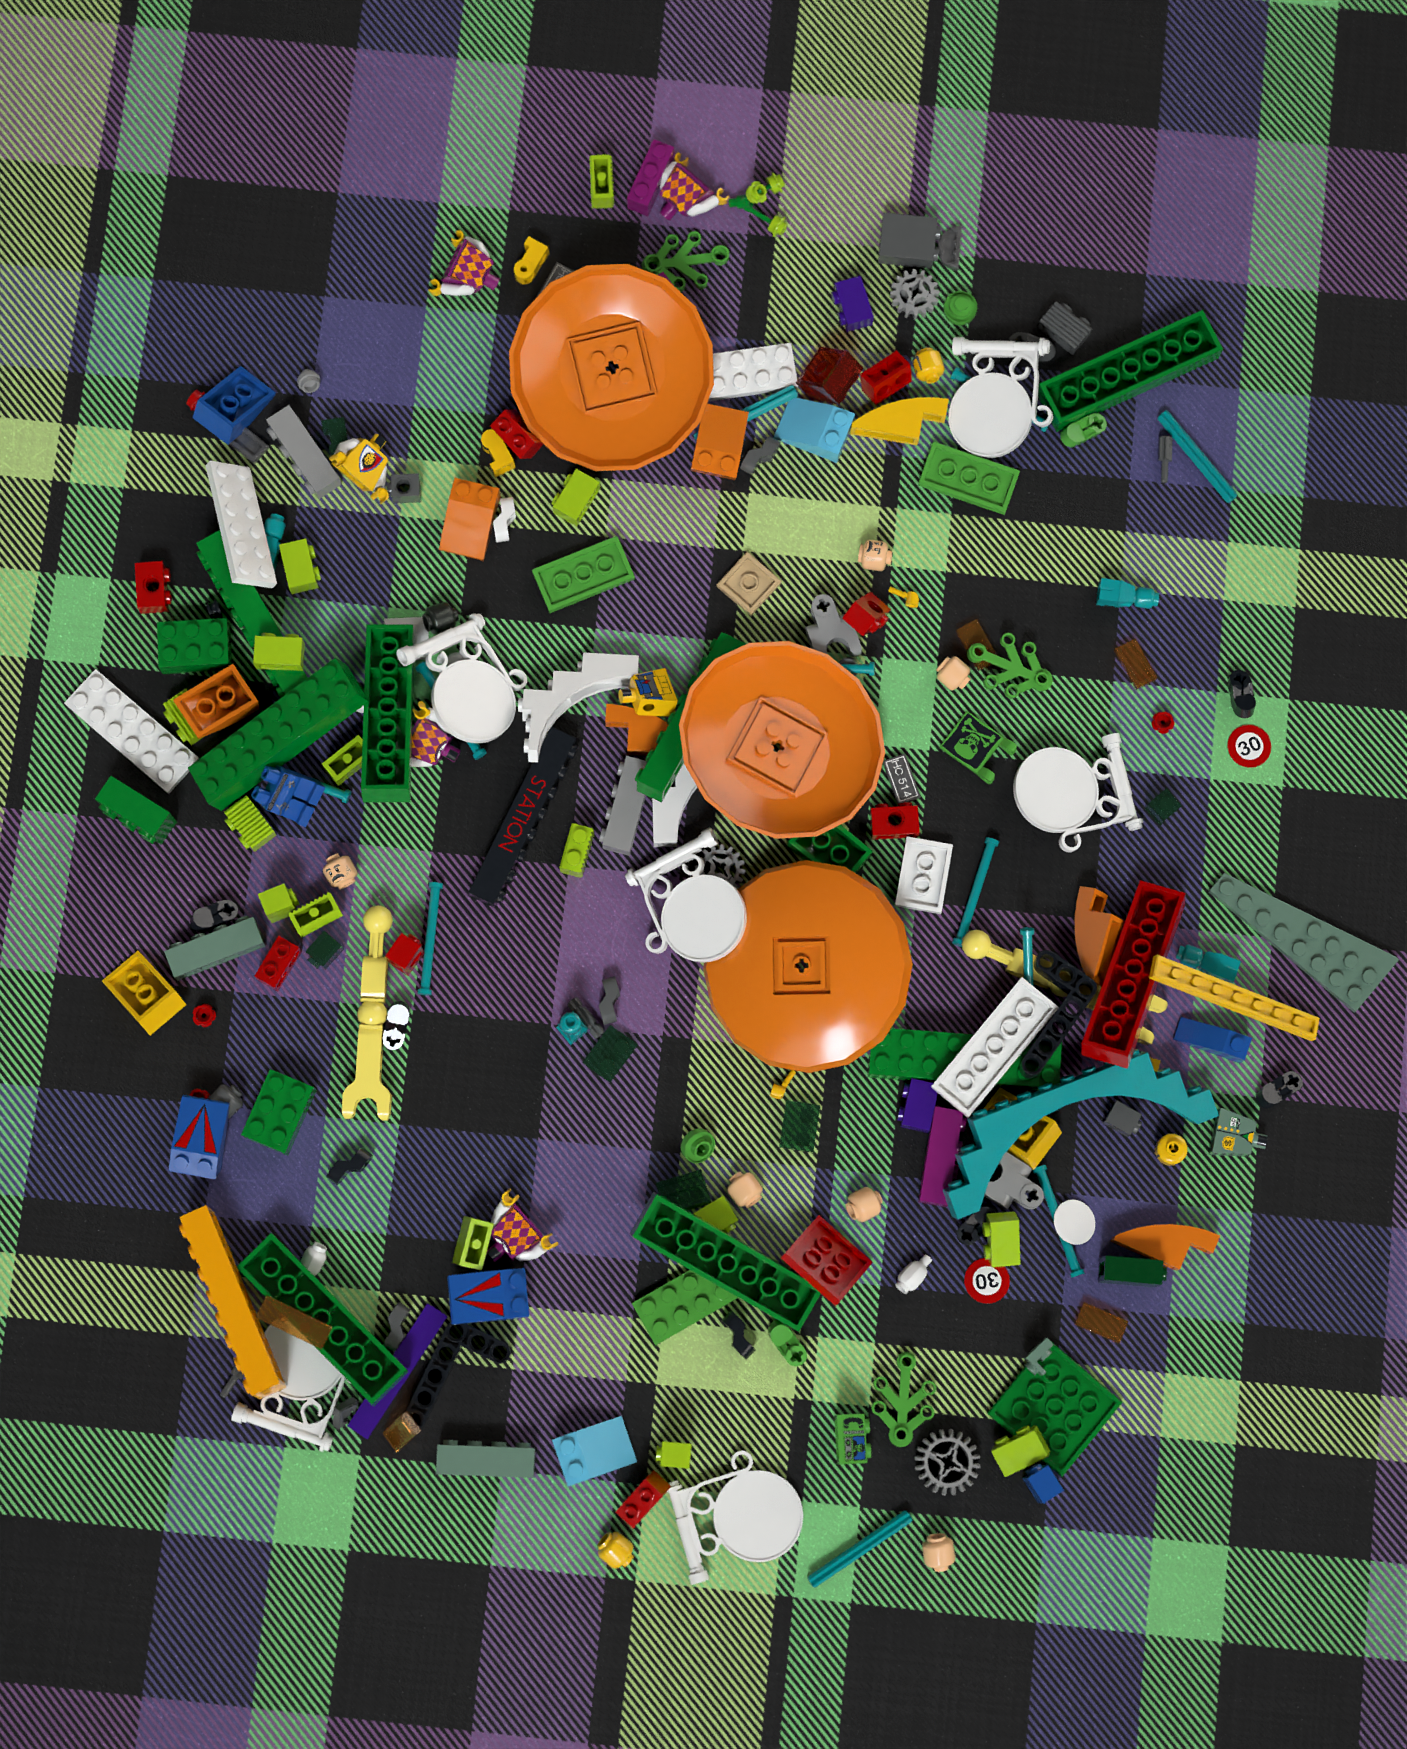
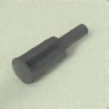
(1165, 456)
(236, 1375)

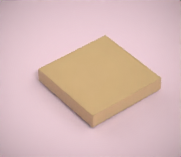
(749, 583)

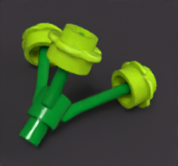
(757, 193)

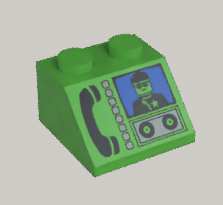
(851, 1438)

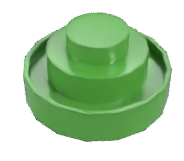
(960, 308)
(698, 1145)

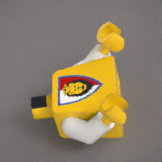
(363, 464)

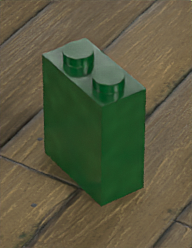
(1131, 1271)

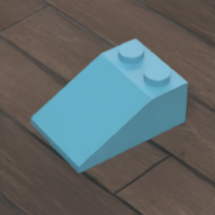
(815, 427)
(594, 1451)

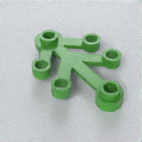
(682, 261)
(1014, 667)
(903, 1403)

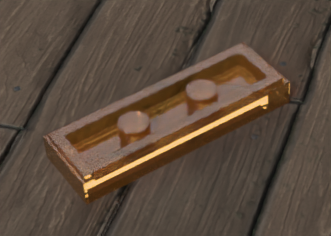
(294, 1322)

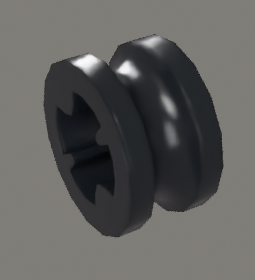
(214, 609)

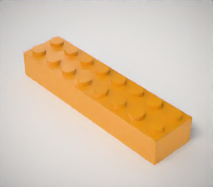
(232, 1302)

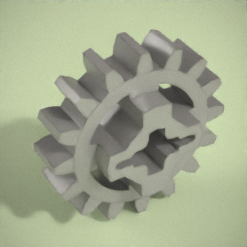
(906, 290)
(728, 862)

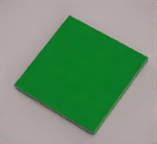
(1062, 1403)

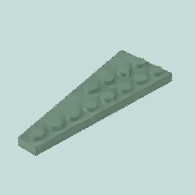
(1328, 955)

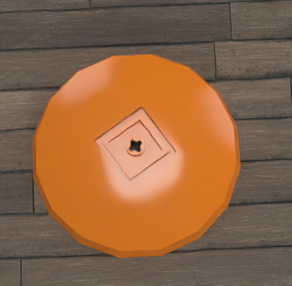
(563, 359)
(788, 698)
(852, 978)

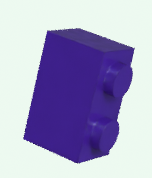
(852, 303)
(919, 1105)

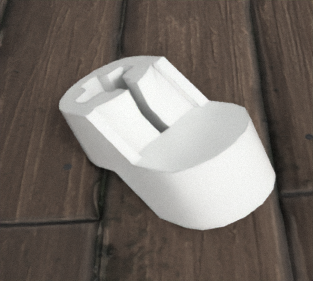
(504, 519)

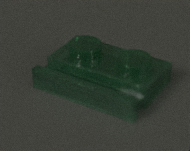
(610, 1054)
(799, 1126)
(686, 1190)

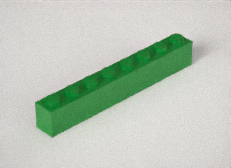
(667, 758)

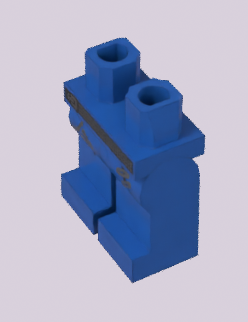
(279, 794)

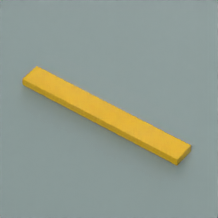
(1234, 997)

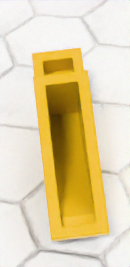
(900, 419)

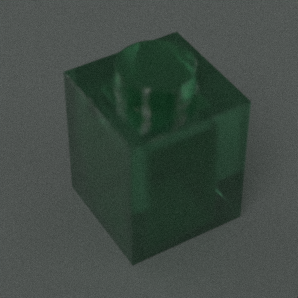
(1163, 807)
(323, 951)

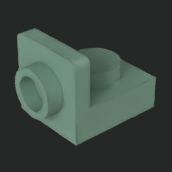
(1041, 1352)

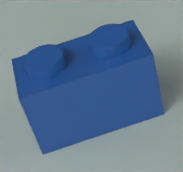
(1042, 1483)

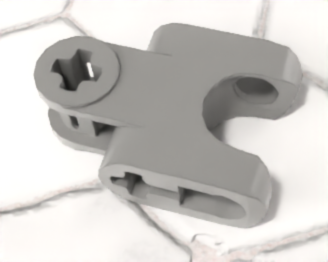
(830, 628)
(1013, 1185)

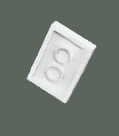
(923, 875)

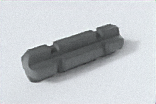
(586, 1017)

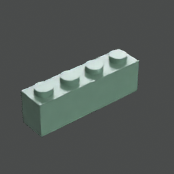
(214, 948)
(485, 1460)

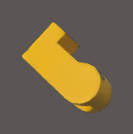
(532, 261)
(498, 451)

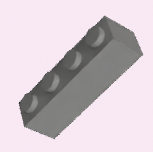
(303, 452)
(626, 809)

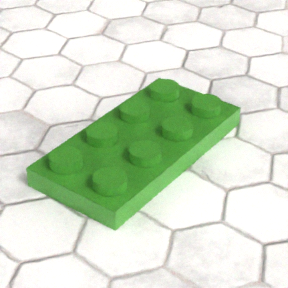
(968, 478)
(583, 574)
(680, 1305)

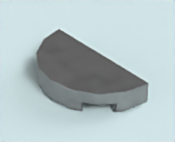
(950, 247)

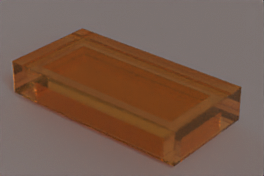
(972, 634)
(1135, 664)
(1101, 1322)
(401, 1431)

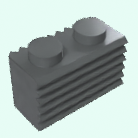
(1065, 327)

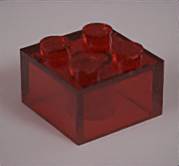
(829, 375)

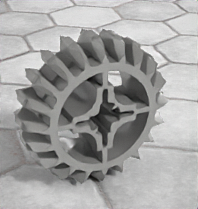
(938, 1481)

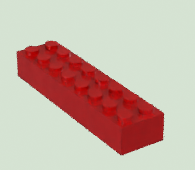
(1127, 986)

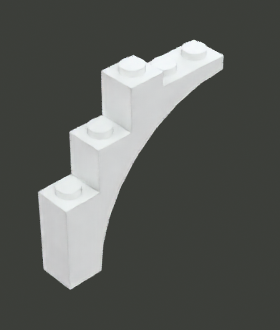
(593, 675)
(669, 812)

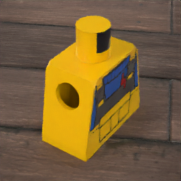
(650, 694)

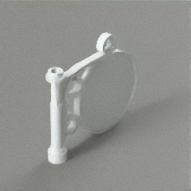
(993, 410)
(468, 695)
(1061, 791)
(701, 914)
(307, 1378)
(753, 1517)

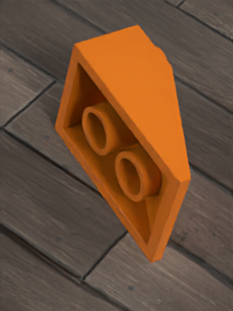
(719, 442)
(469, 518)
(217, 702)

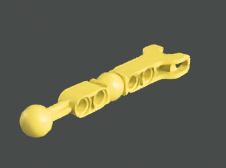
(977, 945)
(371, 1016)

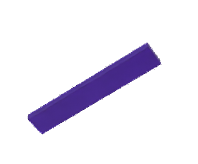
(408, 1355)

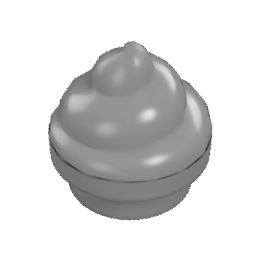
(308, 381)

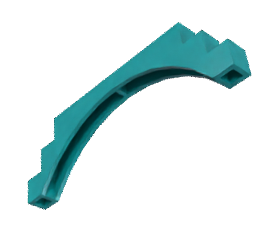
(1001, 1126)

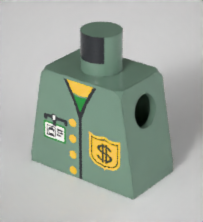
(1235, 1135)

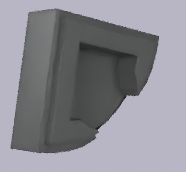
(342, 1412)

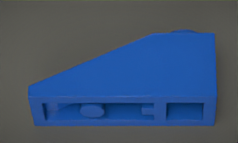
(1213, 1039)

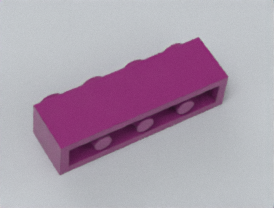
(940, 1155)

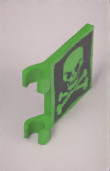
(973, 745)

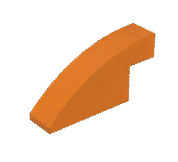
(641, 729)
(1095, 933)
(1167, 1242)

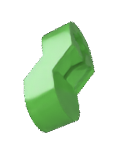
(1074, 434)
(793, 1352)

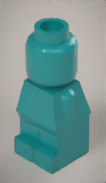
(274, 531)
(1122, 594)
(1210, 963)
(571, 1027)

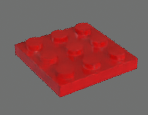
(827, 1260)

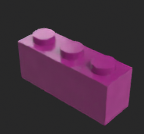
(647, 183)

